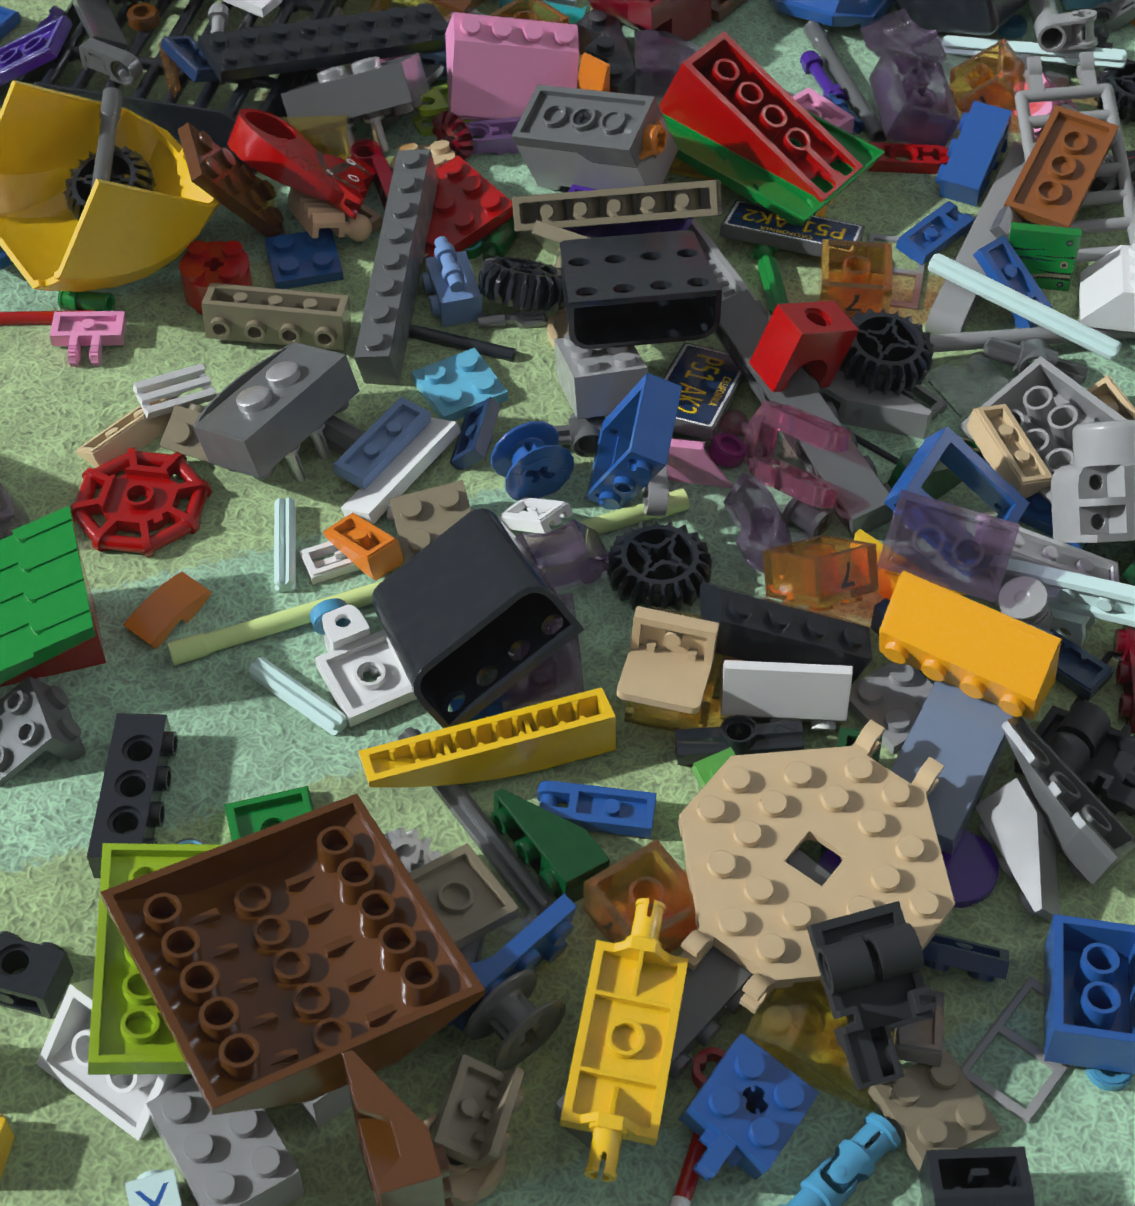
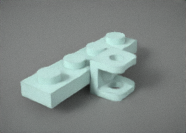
(1078, 598)

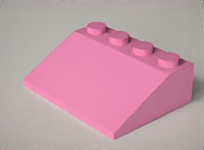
(502, 60)

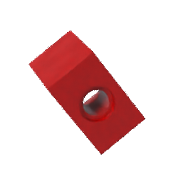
(805, 336)

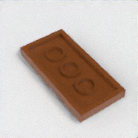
(1061, 168)

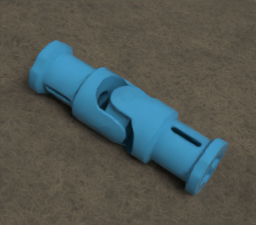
(849, 1165)

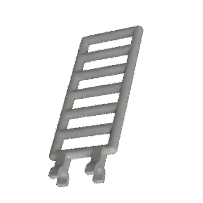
(1120, 167)

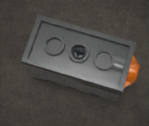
(594, 139)

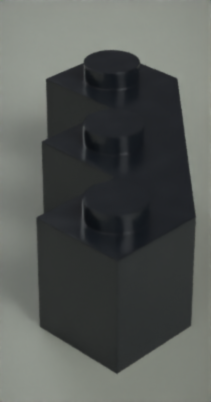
(604, 39)

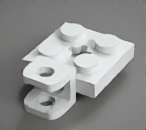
(350, 655)

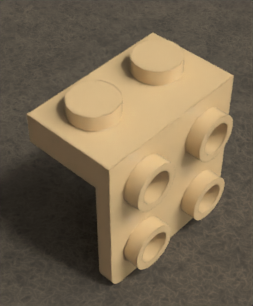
(668, 660)

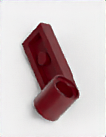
(371, 153)

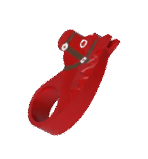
(290, 159)

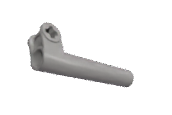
(1063, 30)

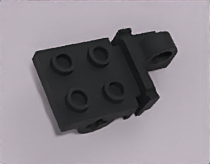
(1093, 752)
(875, 980)

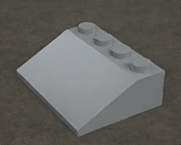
(1047, 410)

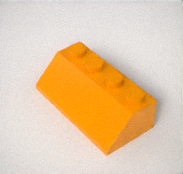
(969, 646)

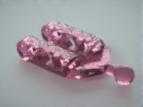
(760, 443)

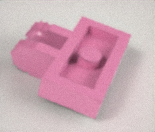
(88, 329)

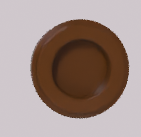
(143, 17)

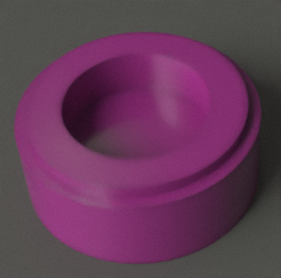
(727, 450)

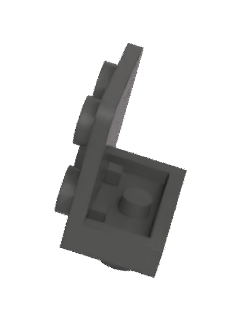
(32, 721)

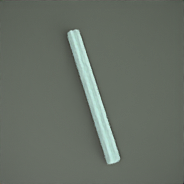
(971, 46)
(1025, 306)

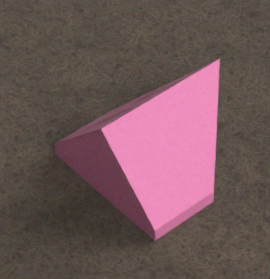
(691, 463)

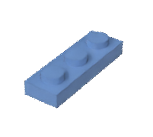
(382, 443)

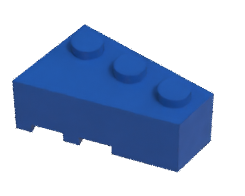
(974, 153)

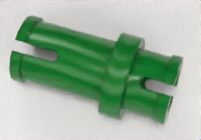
(86, 300)

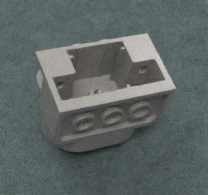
(1097, 492)

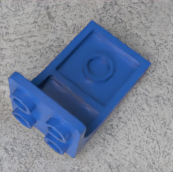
(538, 941)

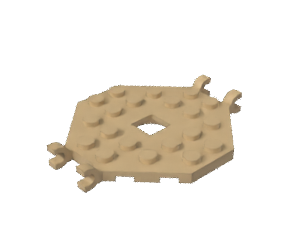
(757, 817)

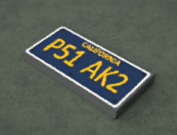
(761, 226)
(708, 389)

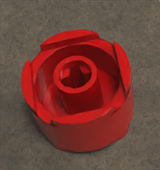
(212, 263)

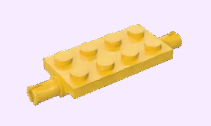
(625, 1042)

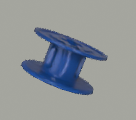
(532, 460)

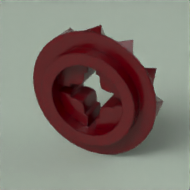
(449, 124)

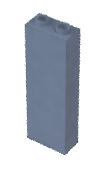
(965, 739)

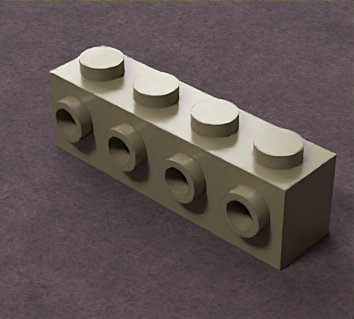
(276, 316)

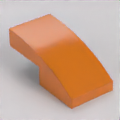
(161, 612)

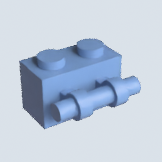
(452, 285)

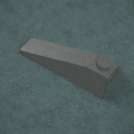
(1078, 819)

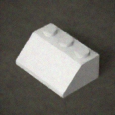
(1109, 291)
(786, 692)
(115, 1096)

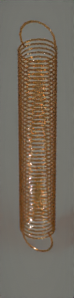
(169, 72)

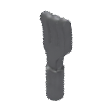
(521, 319)

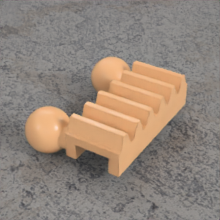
(317, 214)

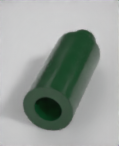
(500, 240)

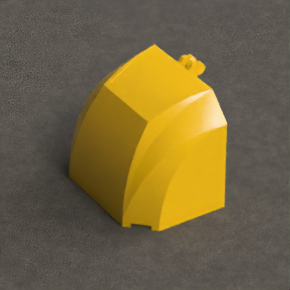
(122, 228)

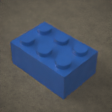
(1090, 994)

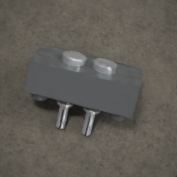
(363, 92)
(275, 409)

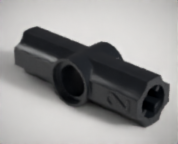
(740, 734)

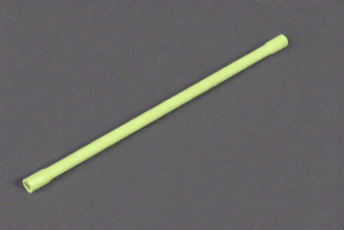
(204, 644)

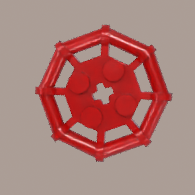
(148, 476)

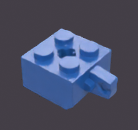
(728, 1129)

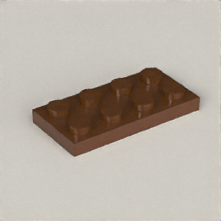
(231, 182)

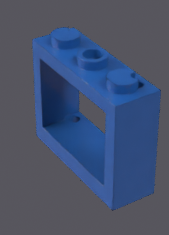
(634, 442)
(968, 467)

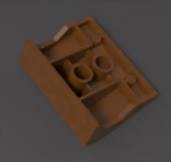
(395, 1143)

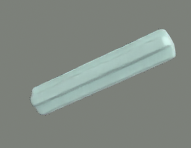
(285, 545)
(298, 696)

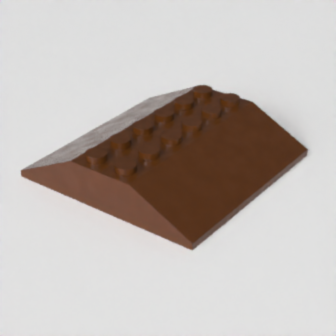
(290, 956)

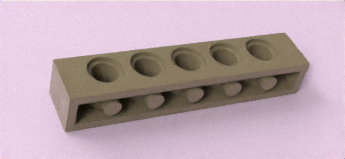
(619, 205)

